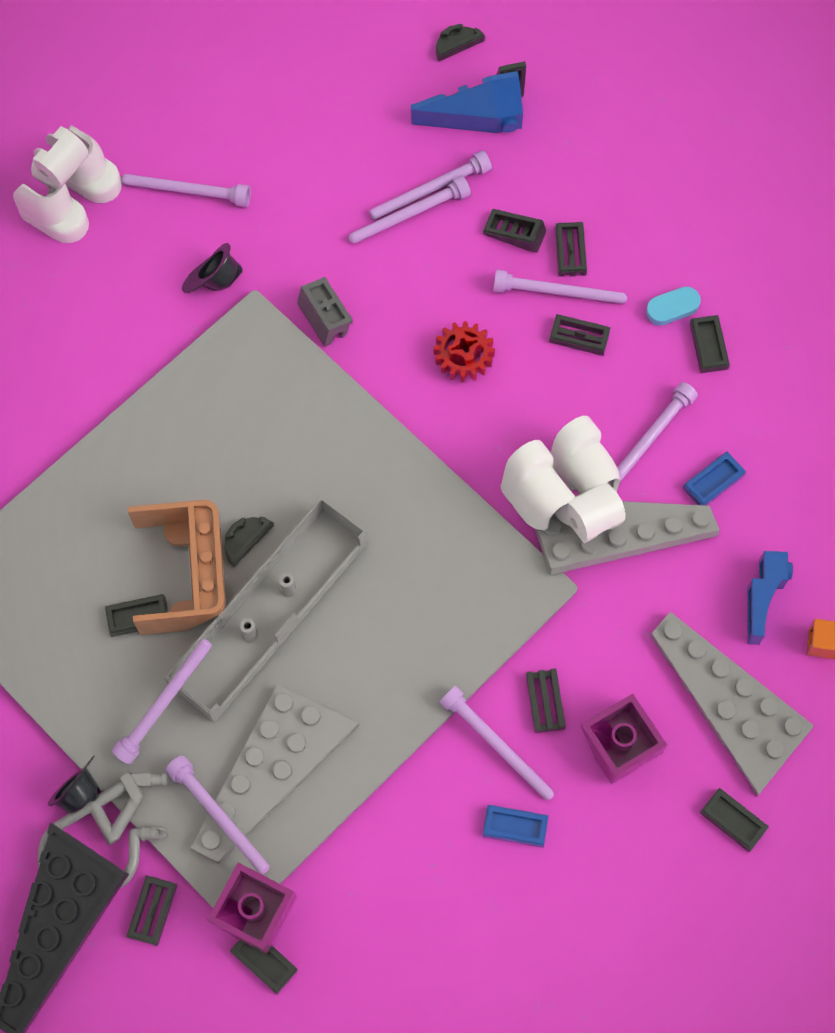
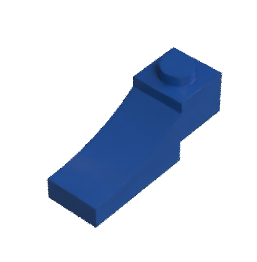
(773, 575)

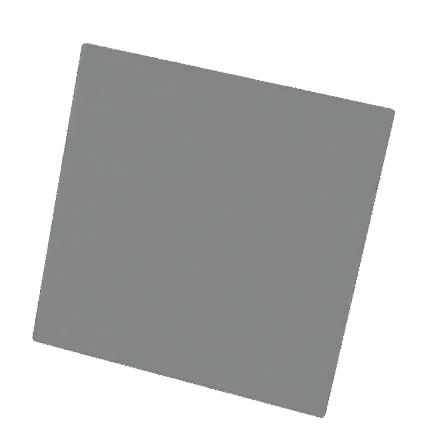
(263, 432)

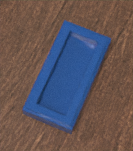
(714, 479)
(515, 826)

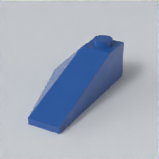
(483, 108)

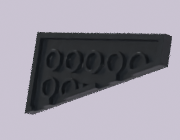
(60, 913)

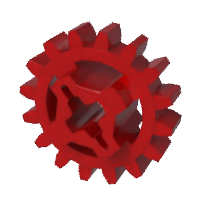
(472, 343)

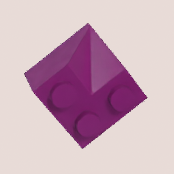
(623, 738)
(252, 908)

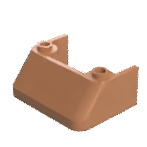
(195, 526)

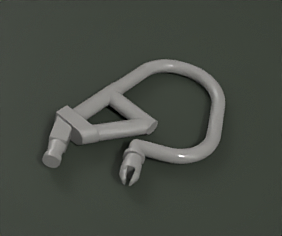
(132, 784)

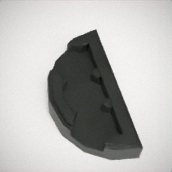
(457, 39)
(244, 536)

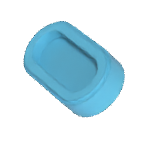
(673, 306)

